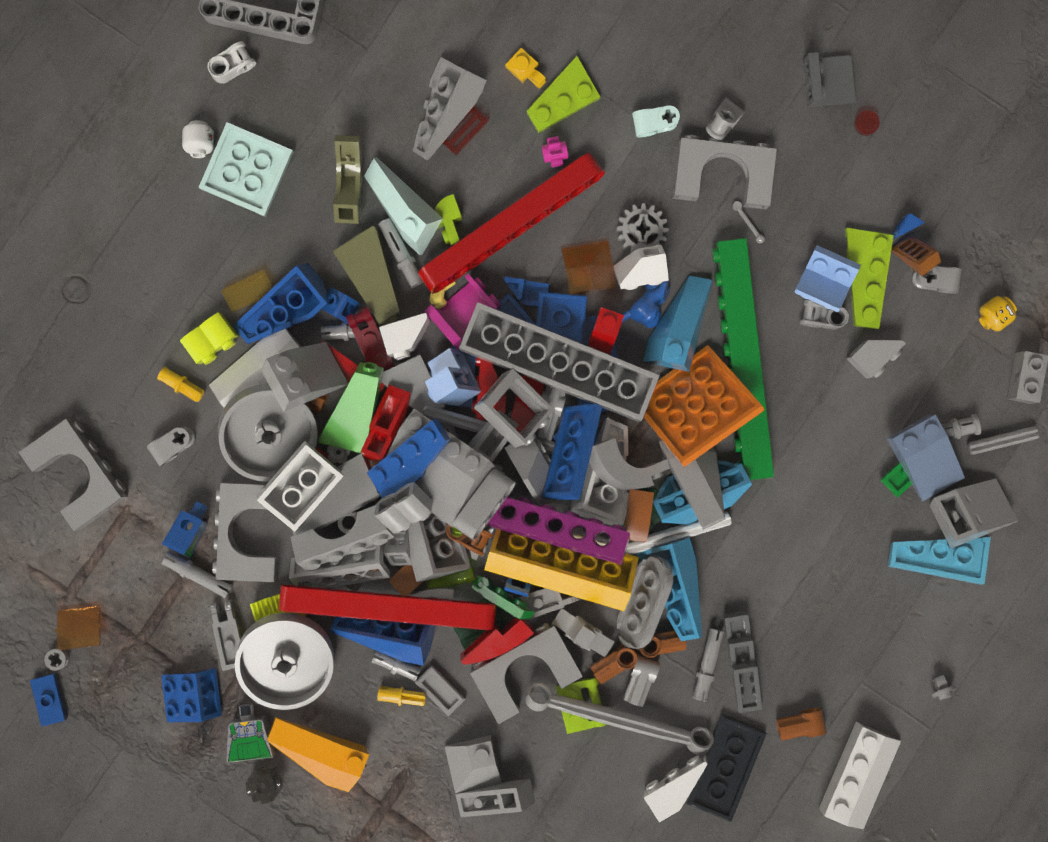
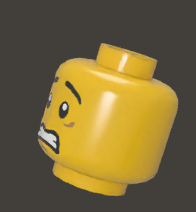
(997, 313)

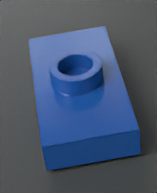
(48, 699)

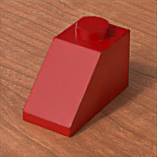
(605, 330)

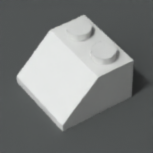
(404, 335)

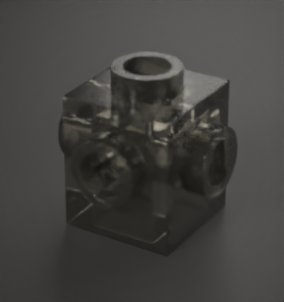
(267, 777)

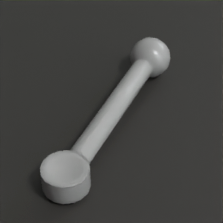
(737, 206)

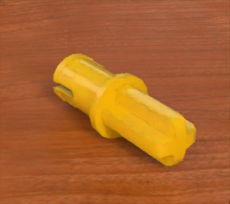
(180, 384)
(400, 696)

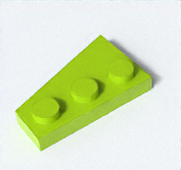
(564, 97)

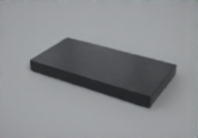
(728, 768)

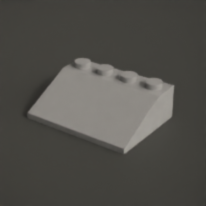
(452, 476)

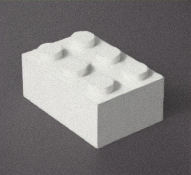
(299, 486)

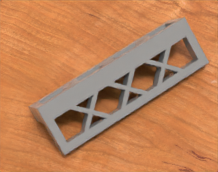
(358, 564)

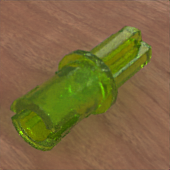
(457, 578)

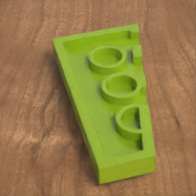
(873, 253)

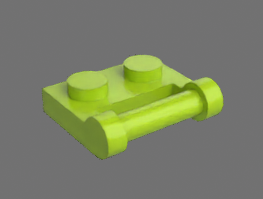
(575, 723)

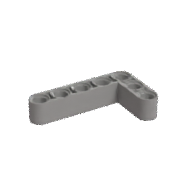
(270, 19)

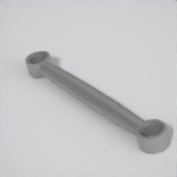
(619, 719)

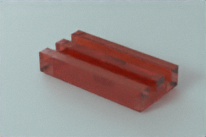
(476, 115)

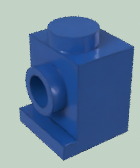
(337, 303)

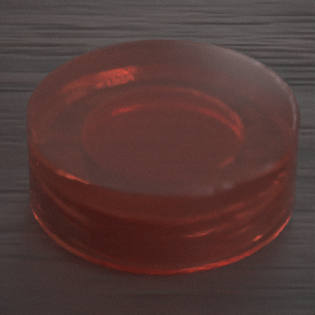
(866, 123)

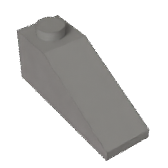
(496, 798)

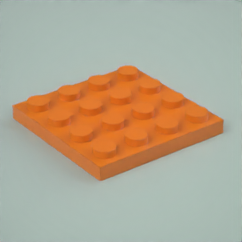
(699, 406)

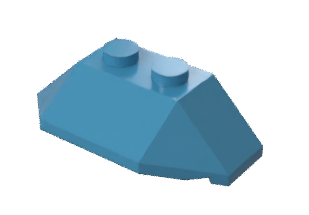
(674, 507)

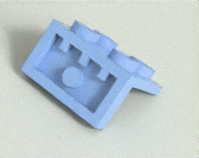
(827, 278)

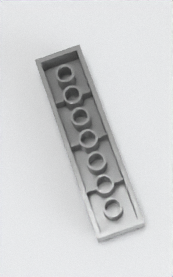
(559, 362)

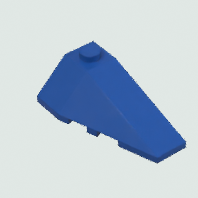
(289, 302)

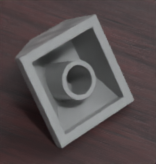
(473, 764)

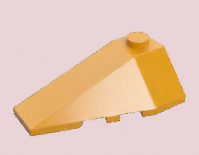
(321, 754)

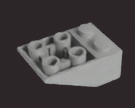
(972, 512)

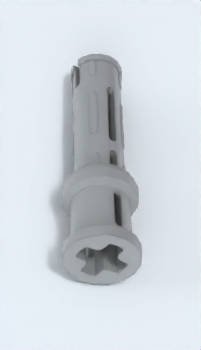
(961, 427)

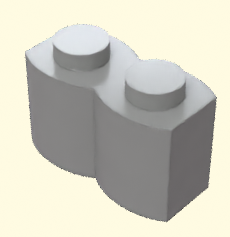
(403, 508)

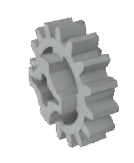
(630, 229)

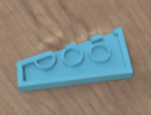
(936, 558)

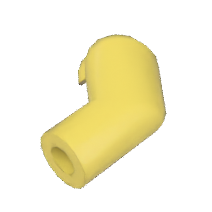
(438, 298)

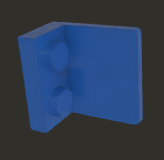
(191, 696)

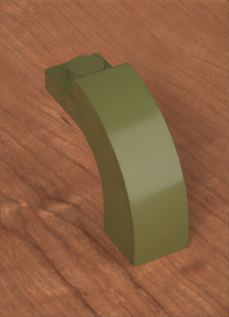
(348, 179)

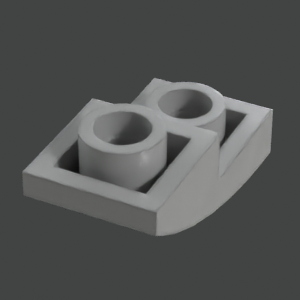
(440, 593)

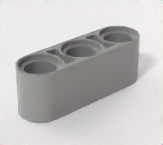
(484, 504)

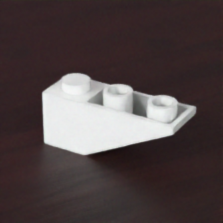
(671, 793)

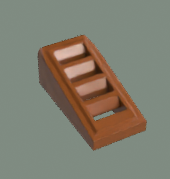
(923, 265)

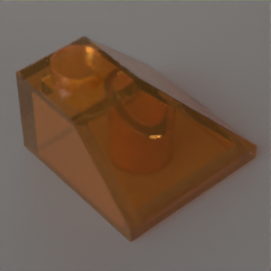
(588, 268)

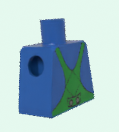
(185, 540)

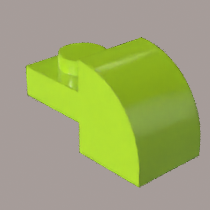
(449, 211)

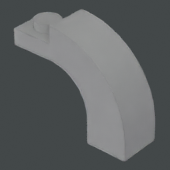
(616, 472)

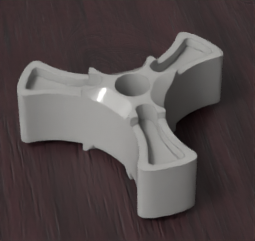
(583, 632)

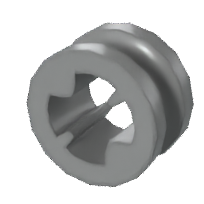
(49, 661)

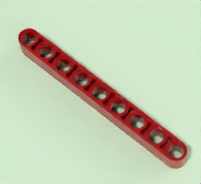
(511, 223)
(387, 607)

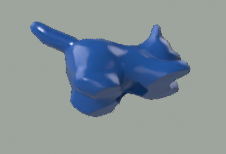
(647, 309)

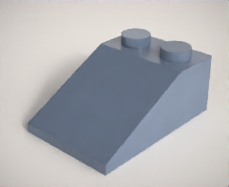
(926, 456)

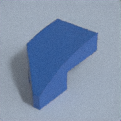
(527, 291)

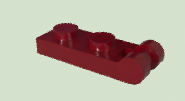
(370, 339)

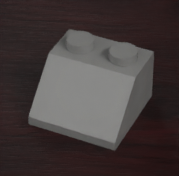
(531, 466)

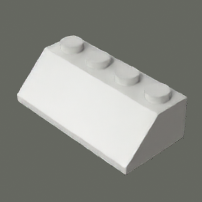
(247, 370)
(859, 776)

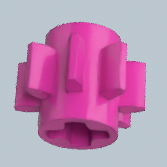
(554, 151)

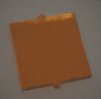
(78, 628)

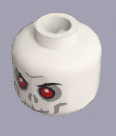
(198, 139)

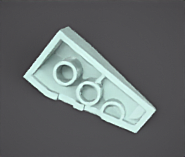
(407, 211)

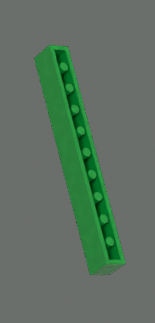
(743, 350)

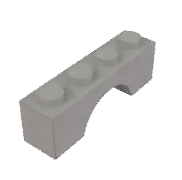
(313, 549)

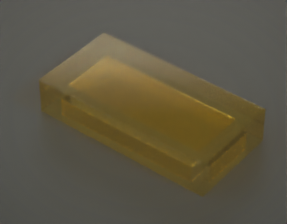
(247, 291)

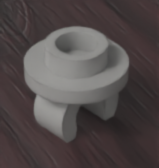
(942, 688)

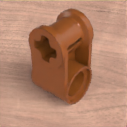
(469, 543)

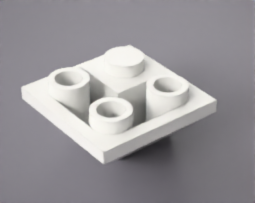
(642, 267)

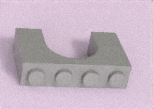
(756, 162)
(102, 490)
(231, 560)
(544, 644)

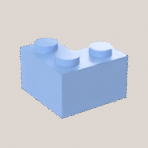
(451, 379)

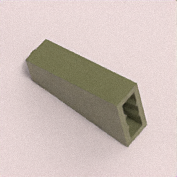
(369, 272)

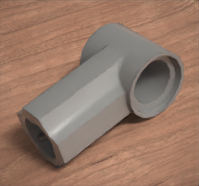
(641, 678)

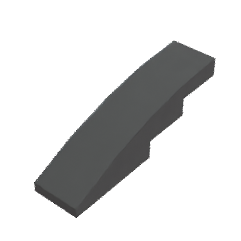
(742, 662)

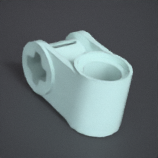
(650, 121)

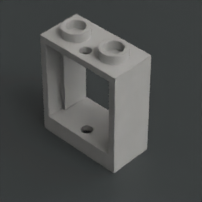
(528, 395)

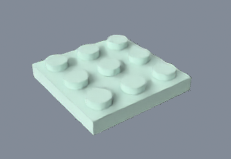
(246, 169)

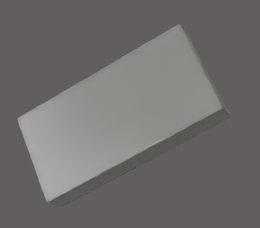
(440, 690)

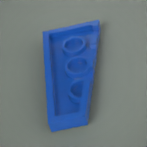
(410, 459)

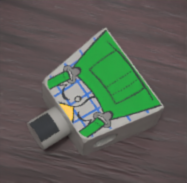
(249, 736)

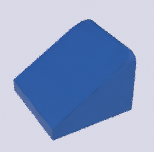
(907, 224)

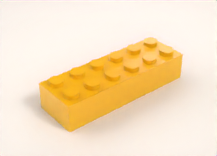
(562, 569)

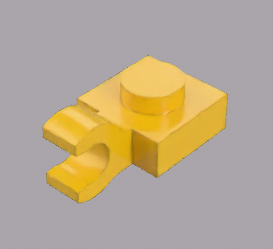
(525, 67)

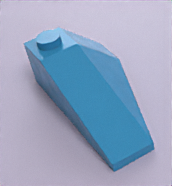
(677, 333)
(683, 600)

